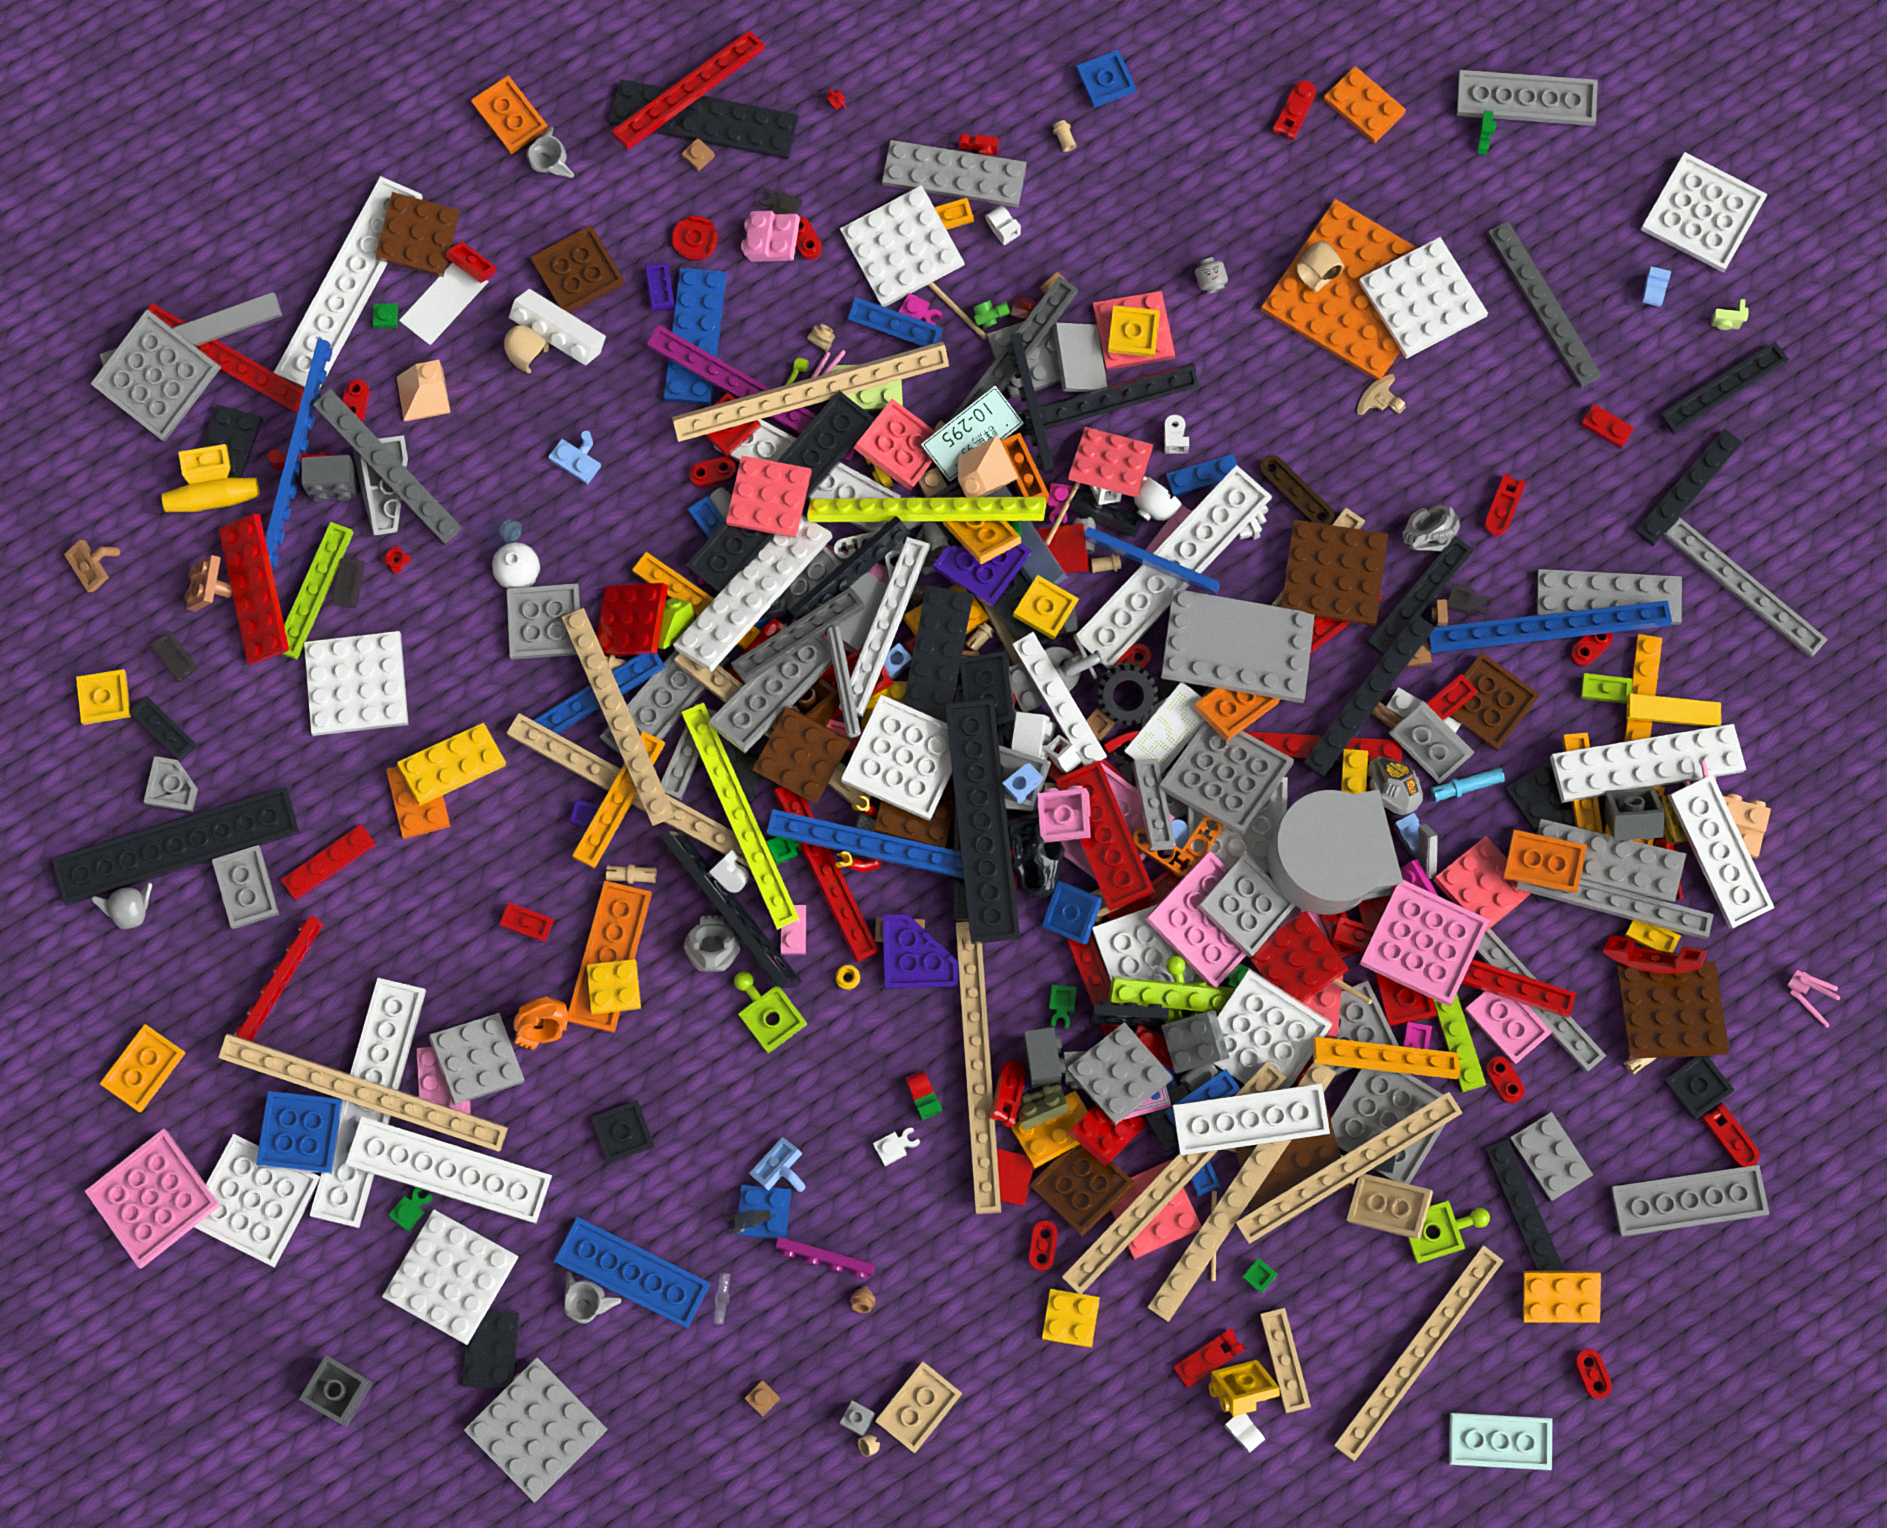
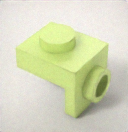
(1730, 319)

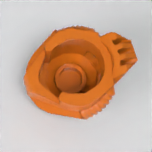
(536, 1013)

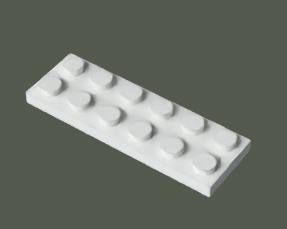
(1720, 851)
(1251, 1119)

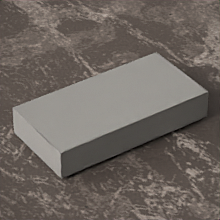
(1427, 850)

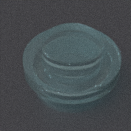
(510, 530)

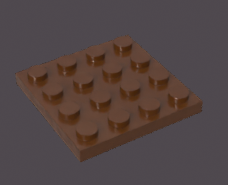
(1335, 572)
(1672, 1013)
(1297, 1163)

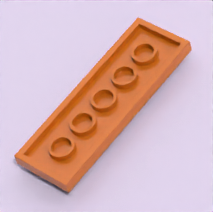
(612, 938)

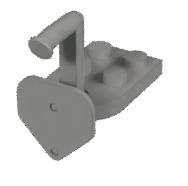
(1069, 672)

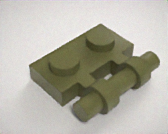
(1042, 1106)

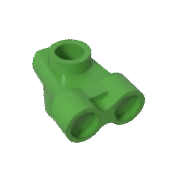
(987, 314)

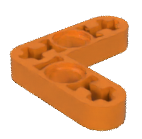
(1186, 853)

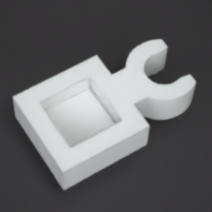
(892, 1148)

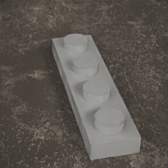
(682, 764)
(1153, 805)

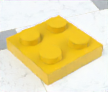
(1133, 331)
(1045, 607)
(103, 697)
(614, 986)
(1070, 1318)

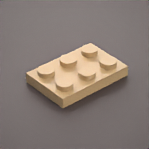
(1390, 1206)
(918, 1407)

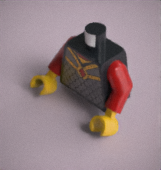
(867, 822)

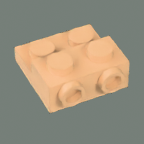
(1750, 820)

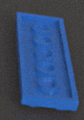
(699, 322)
(632, 1272)

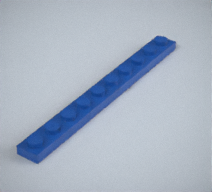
(298, 445)
(1550, 626)
(865, 843)

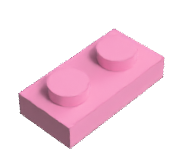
(794, 935)

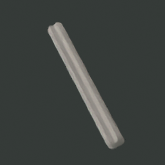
(843, 682)

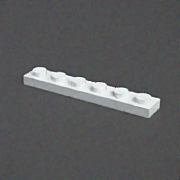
(1058, 699)

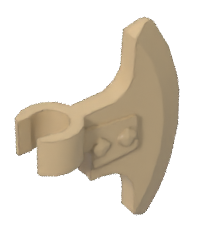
(1380, 397)

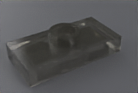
(348, 583)
(174, 656)

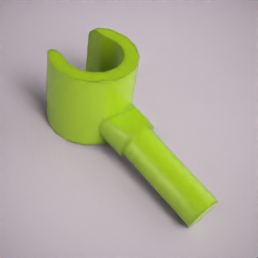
(799, 365)

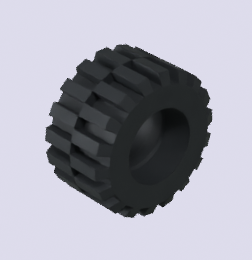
(1141, 707)

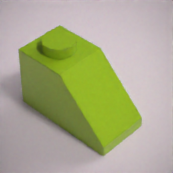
(676, 620)

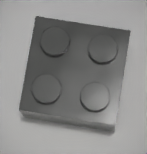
(329, 478)
(1634, 814)
(1195, 1041)
(1043, 1058)
(336, 1391)

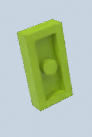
(1605, 688)

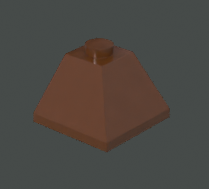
(818, 702)

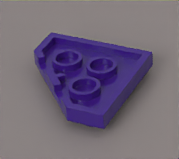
(983, 580)
(914, 956)

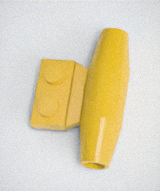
(208, 482)

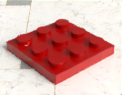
(631, 618)
(1299, 959)

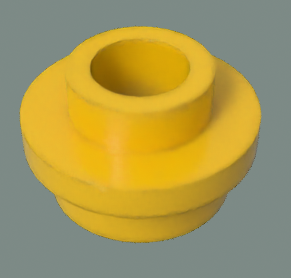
(847, 969)

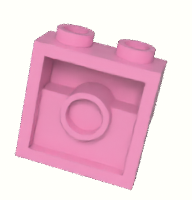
(770, 236)
(1064, 814)

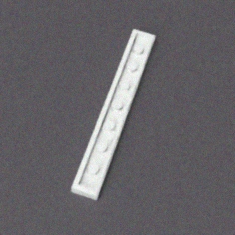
(887, 621)

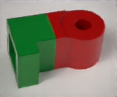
(923, 1095)

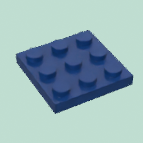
(299, 1132)

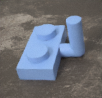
(576, 460)
(778, 1164)

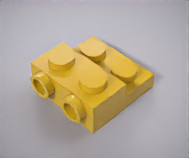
(1242, 1387)

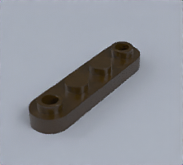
(1295, 490)

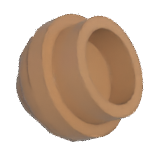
(862, 1300)

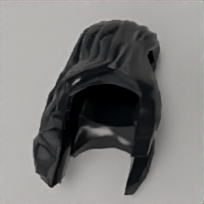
(1037, 864)

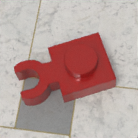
(981, 144)

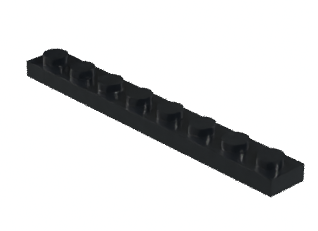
(1114, 397)
(1369, 695)

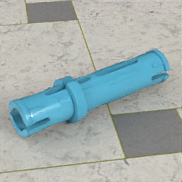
(1459, 787)

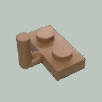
(87, 564)

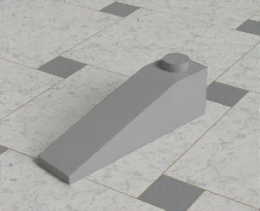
(380, 500)

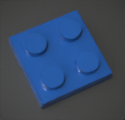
(1106, 78)
(1072, 912)
(775, 1200)

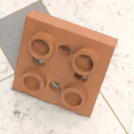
(205, 584)

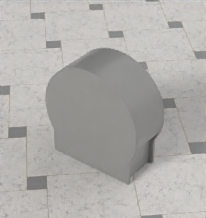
(1333, 852)

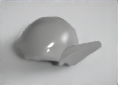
(548, 155)
(125, 906)
(585, 1300)

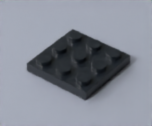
(1539, 798)

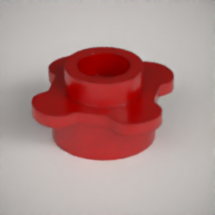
(836, 98)
(396, 552)

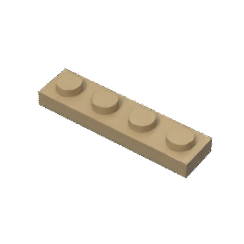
(1285, 1360)

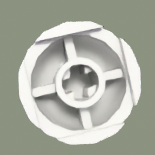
(1155, 501)
(515, 565)

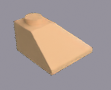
(423, 391)
(985, 469)

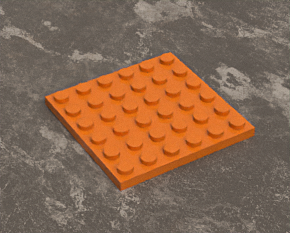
(1340, 313)

